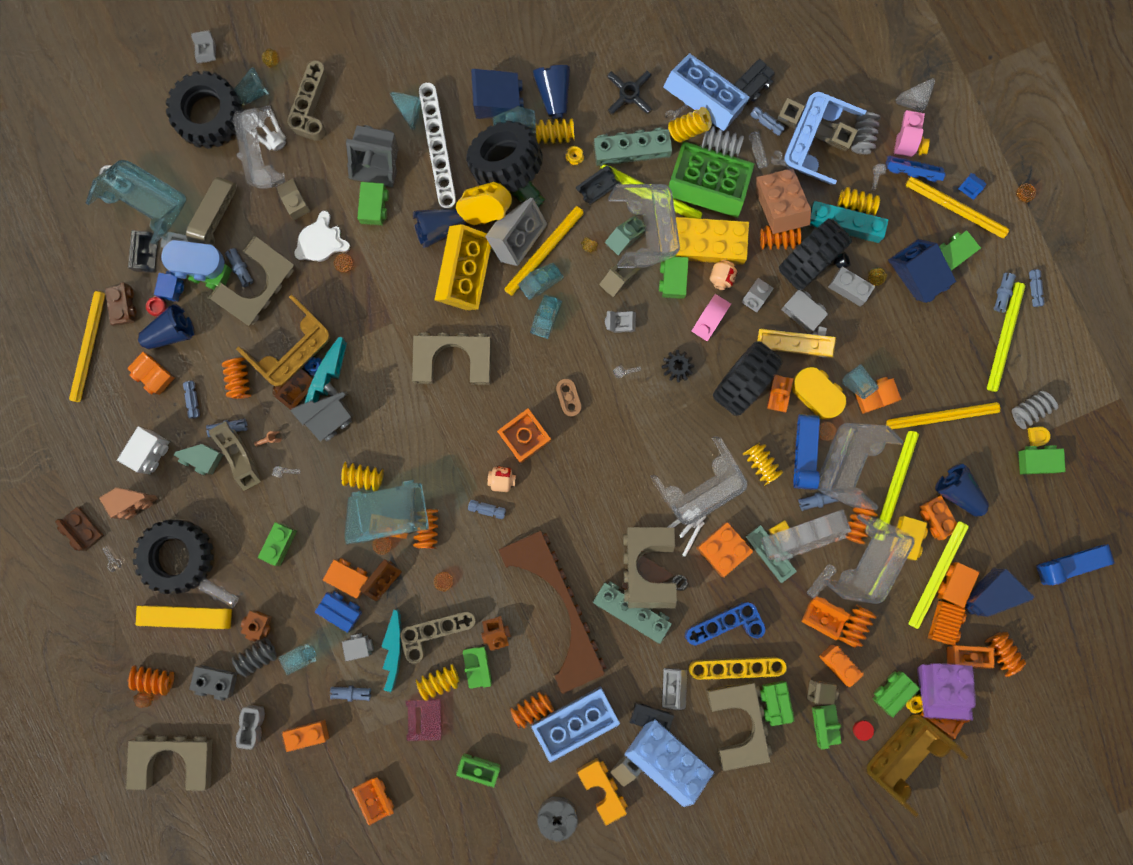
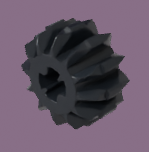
(685, 369)

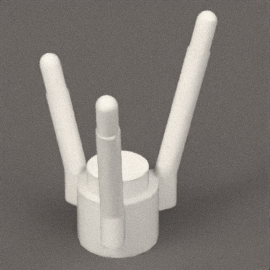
(274, 140)
(699, 524)

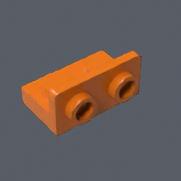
(938, 517)

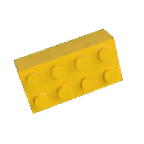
(712, 240)
(463, 268)

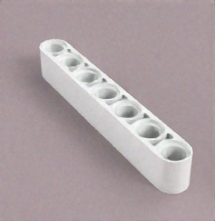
(434, 139)

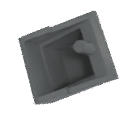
(372, 156)
(326, 415)

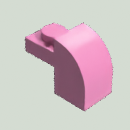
(910, 134)
(711, 317)

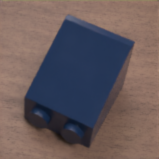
(495, 92)
(923, 270)
(996, 593)

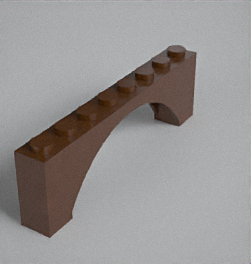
(581, 660)

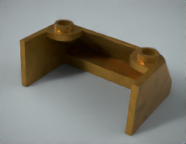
(281, 371)
(905, 753)

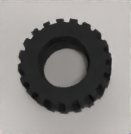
(188, 93)
(504, 140)
(815, 254)
(747, 378)
(148, 556)

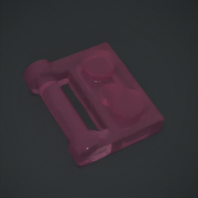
(430, 720)

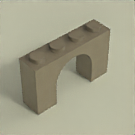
(833, 134)
(276, 270)
(428, 347)
(641, 592)
(754, 748)
(195, 752)

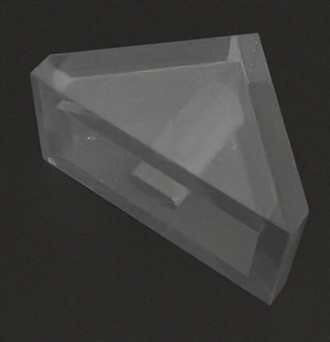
(917, 97)

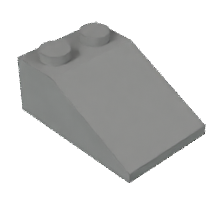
(516, 232)

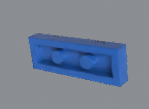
(915, 169)

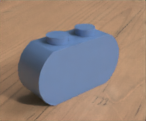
(192, 260)

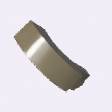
(236, 454)

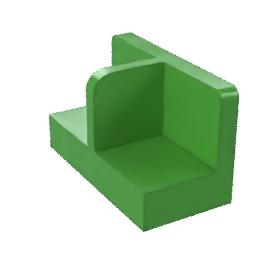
(477, 667)
(826, 726)

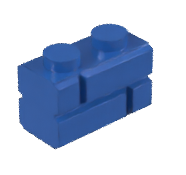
(339, 611)

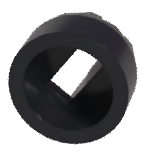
(842, 260)
(677, 579)

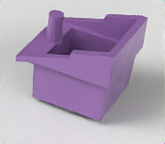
(947, 691)

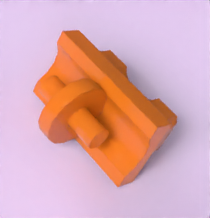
(780, 393)

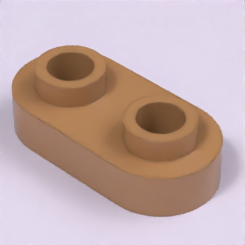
(568, 398)

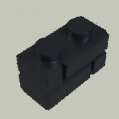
(755, 80)

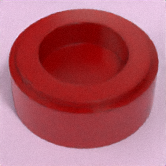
(155, 306)
(863, 730)

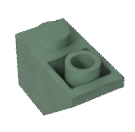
(625, 235)
(200, 456)

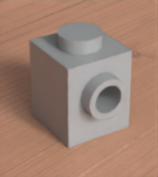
(357, 647)

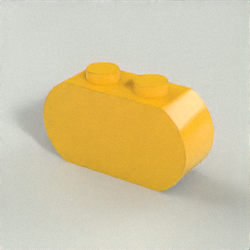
(484, 203)
(819, 393)

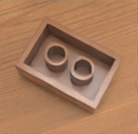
(783, 201)

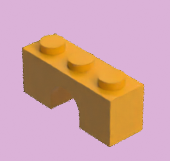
(612, 806)

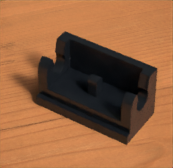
(598, 185)
(142, 252)
(644, 714)

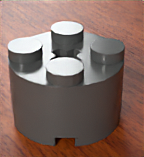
(557, 829)

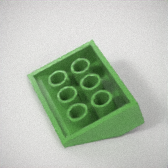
(710, 179)

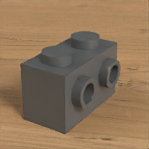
(213, 682)

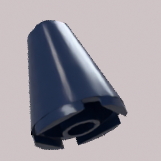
(553, 88)
(434, 224)
(167, 329)
(963, 490)

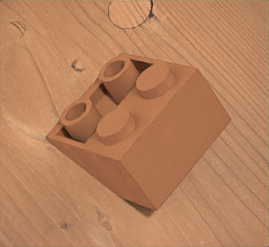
(125, 502)

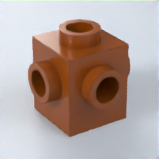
(262, 625)
(495, 633)

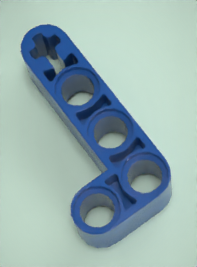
(806, 452)
(1060, 569)
(718, 619)

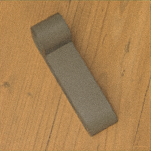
(310, 98)
(210, 211)
(439, 631)

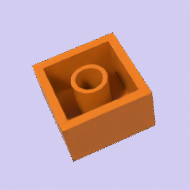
(524, 435)
(724, 549)

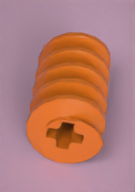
(787, 237)
(235, 378)
(858, 527)
(425, 537)
(857, 627)
(1007, 653)
(150, 682)
(532, 710)

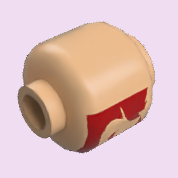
(723, 274)
(501, 479)

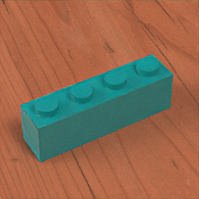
(853, 222)

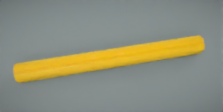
(957, 207)
(545, 249)
(87, 346)
(941, 416)

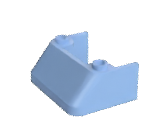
(817, 107)

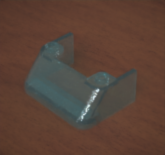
(141, 191)

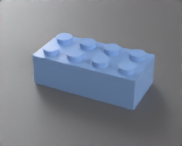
(703, 87)
(575, 724)
(669, 763)

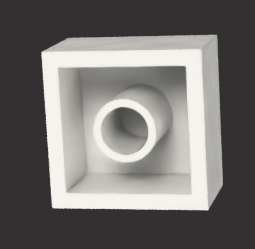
(144, 451)

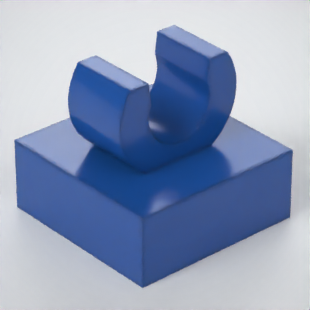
(972, 186)

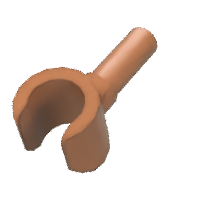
(269, 438)

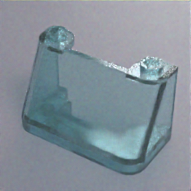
(385, 513)

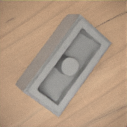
(674, 688)

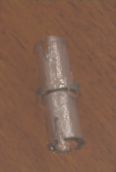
(218, 593)

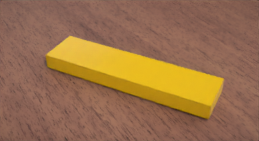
(798, 342)

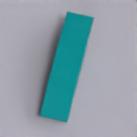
(329, 368)
(394, 645)

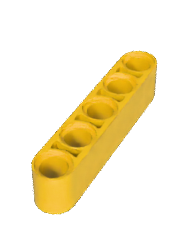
(183, 617)
(746, 672)

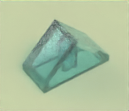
(251, 87)
(408, 107)
(860, 382)

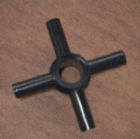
(633, 86)

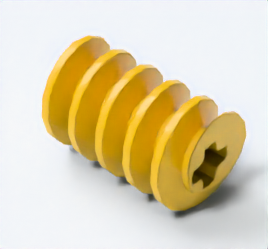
(690, 124)
(555, 131)
(859, 201)
(763, 463)
(361, 478)
(437, 683)

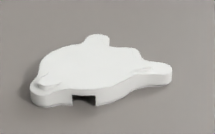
(319, 241)

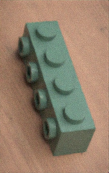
(632, 147)
(641, 619)

